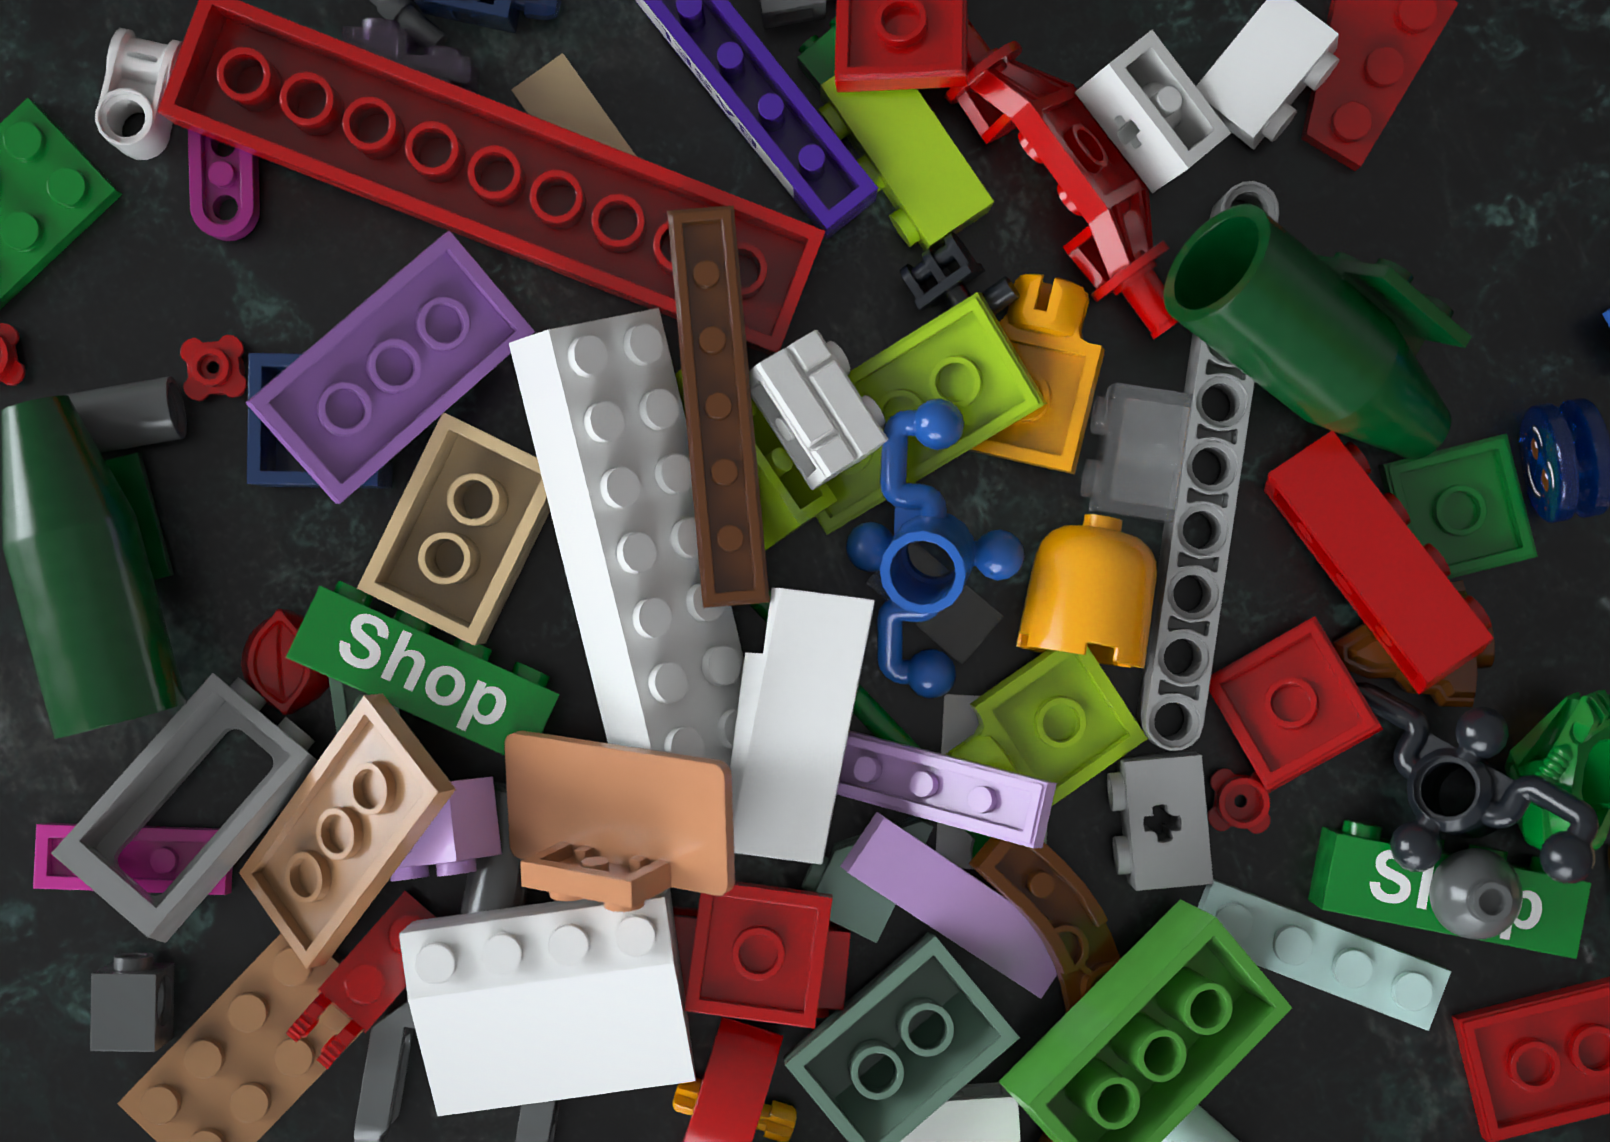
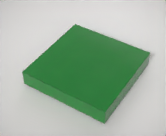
(1465, 504)

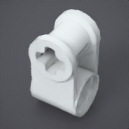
(135, 84)

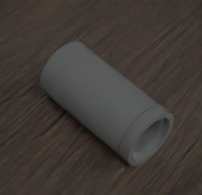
(133, 413)

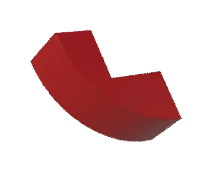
(734, 1084)

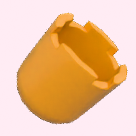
(1091, 591)

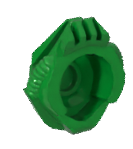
(1573, 753)

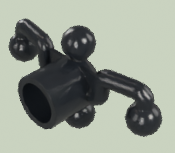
(1498, 799)

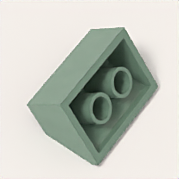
(900, 1046)

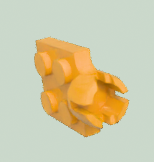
(1048, 338)

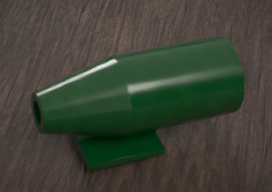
(1316, 329)
(84, 570)

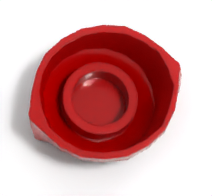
(266, 669)

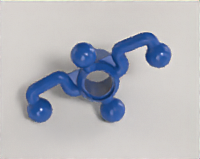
(923, 517)

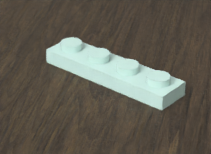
(1329, 955)

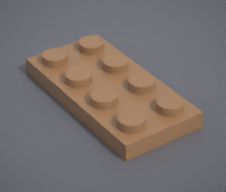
(346, 830)
(236, 1061)

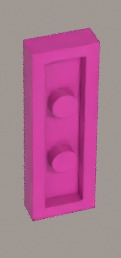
(150, 859)

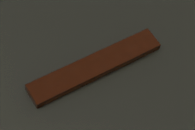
(718, 406)

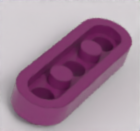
(217, 180)

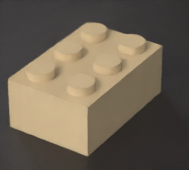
(460, 531)

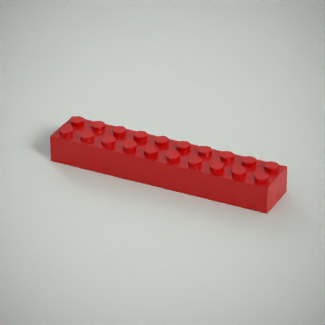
(468, 163)

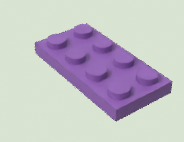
(390, 367)

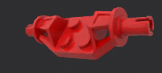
(1089, 169)

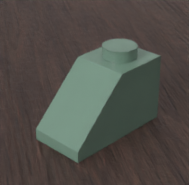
(854, 902)

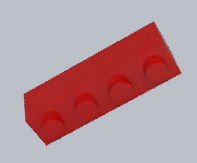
(1378, 561)

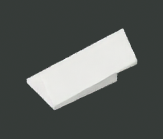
(796, 723)

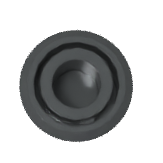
(1476, 894)

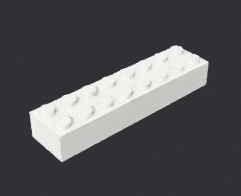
(626, 529)

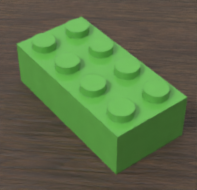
(1149, 1036)

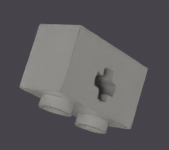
(1182, 851)

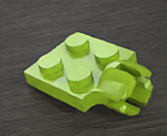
(1052, 722)

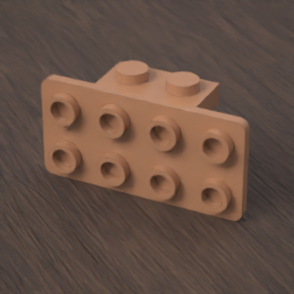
(617, 820)

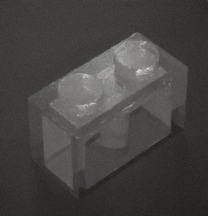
(1137, 452)

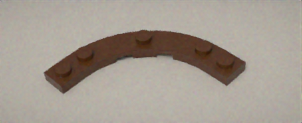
(1057, 909)

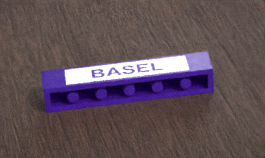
(766, 108)

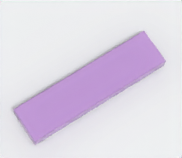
(947, 789)
(950, 902)

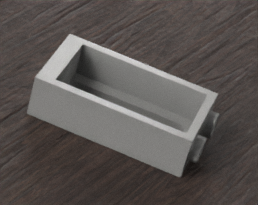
(155, 775)

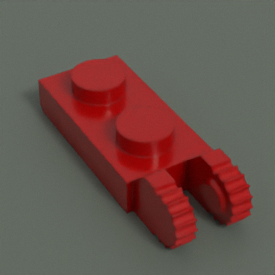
(363, 981)

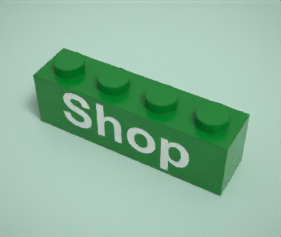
(419, 672)
(1361, 879)

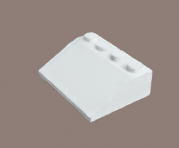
(547, 1002)

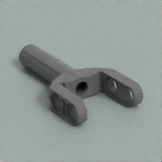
(489, 888)

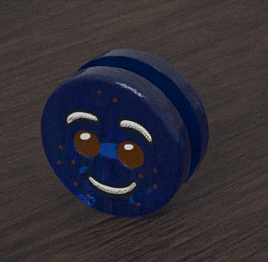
(1566, 460)

